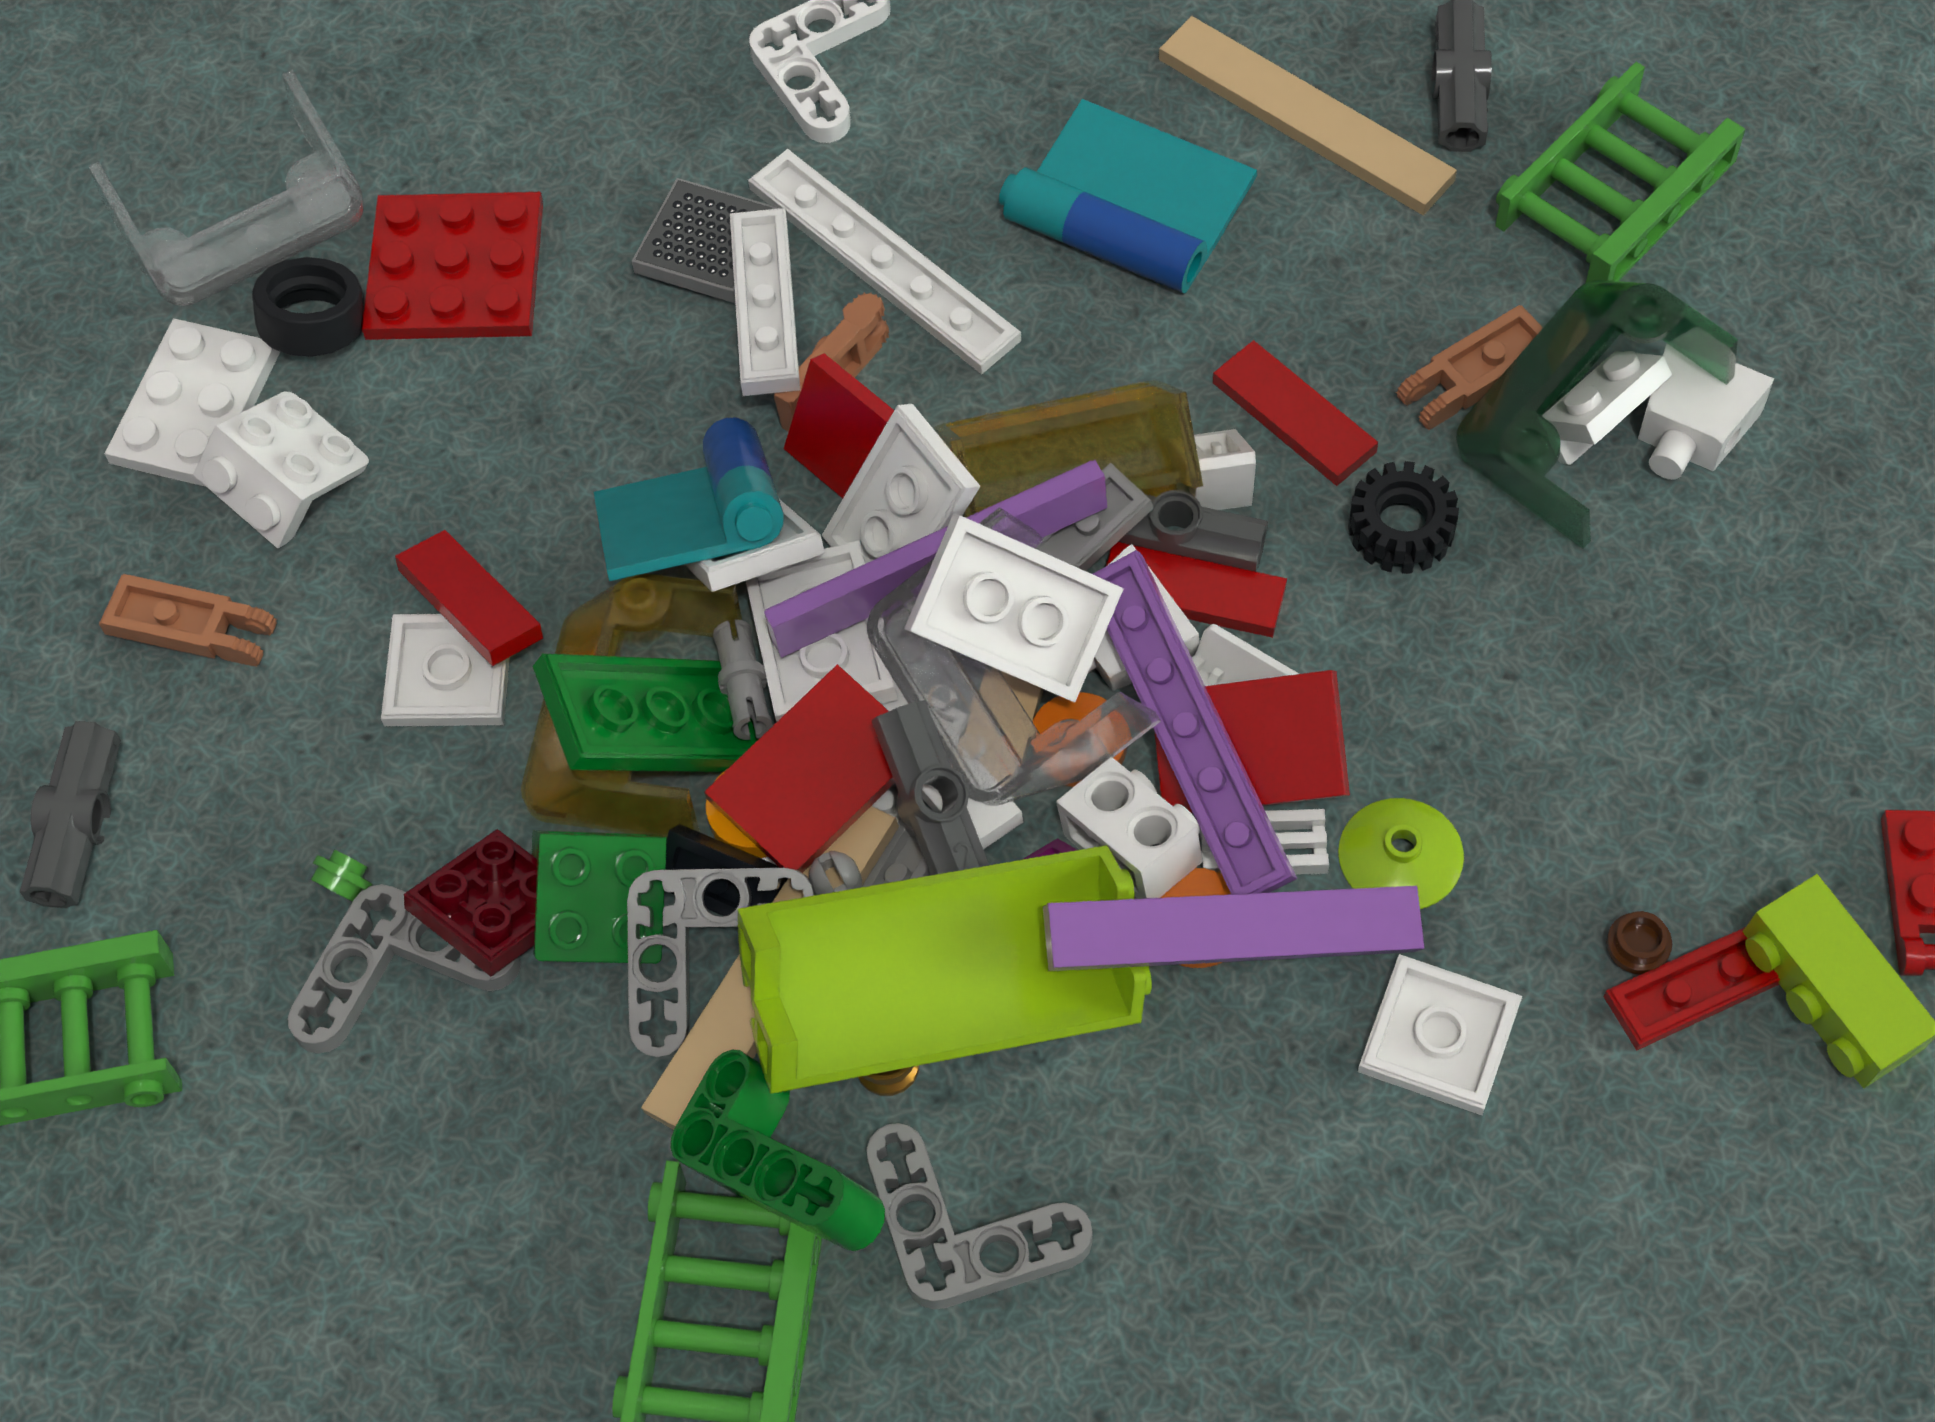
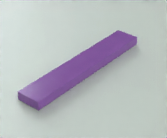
(855, 593)
(1193, 734)
(1232, 928)

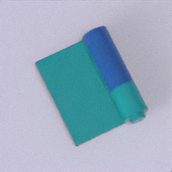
(1130, 195)
(693, 512)

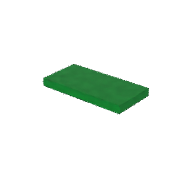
(640, 713)

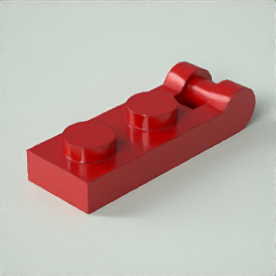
(1911, 881)

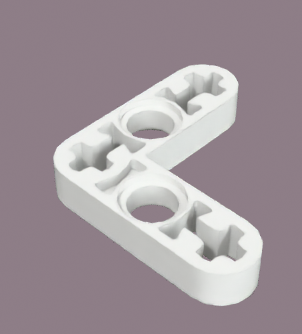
(798, 59)

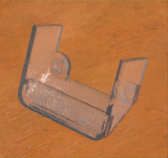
(317, 205)
(979, 714)

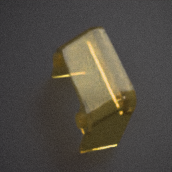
(1134, 426)
(597, 628)

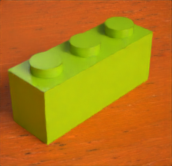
(1839, 982)

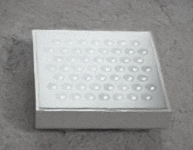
(692, 239)

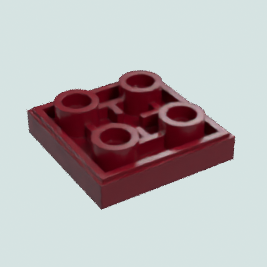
(482, 902)

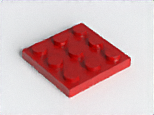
(453, 266)

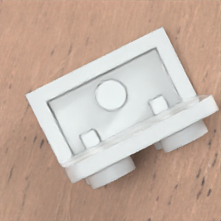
(276, 462)

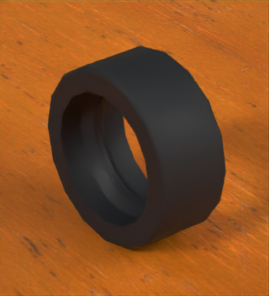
(312, 332)

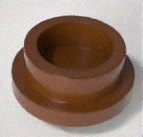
(1639, 942)

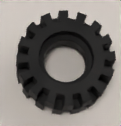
(1410, 489)

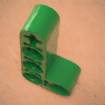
(729, 1142)

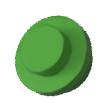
(340, 875)

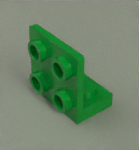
(585, 894)

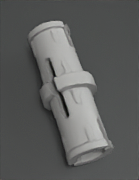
(742, 679)

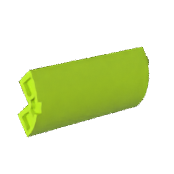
(927, 970)

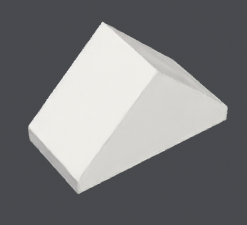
(1226, 470)

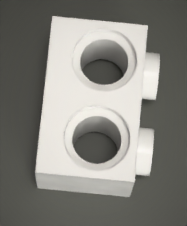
(1136, 824)

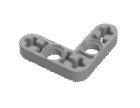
(687, 912)
(396, 937)
(964, 1250)

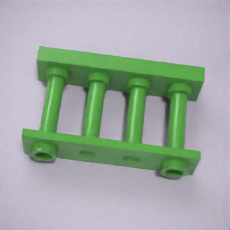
(1640, 220)
(71, 977)
(776, 1346)

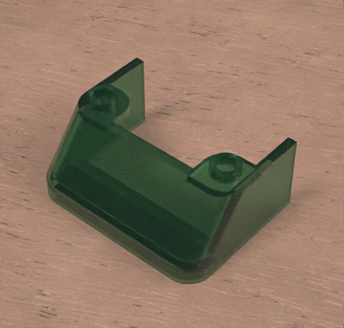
(1506, 430)

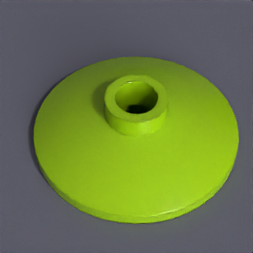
(1373, 862)

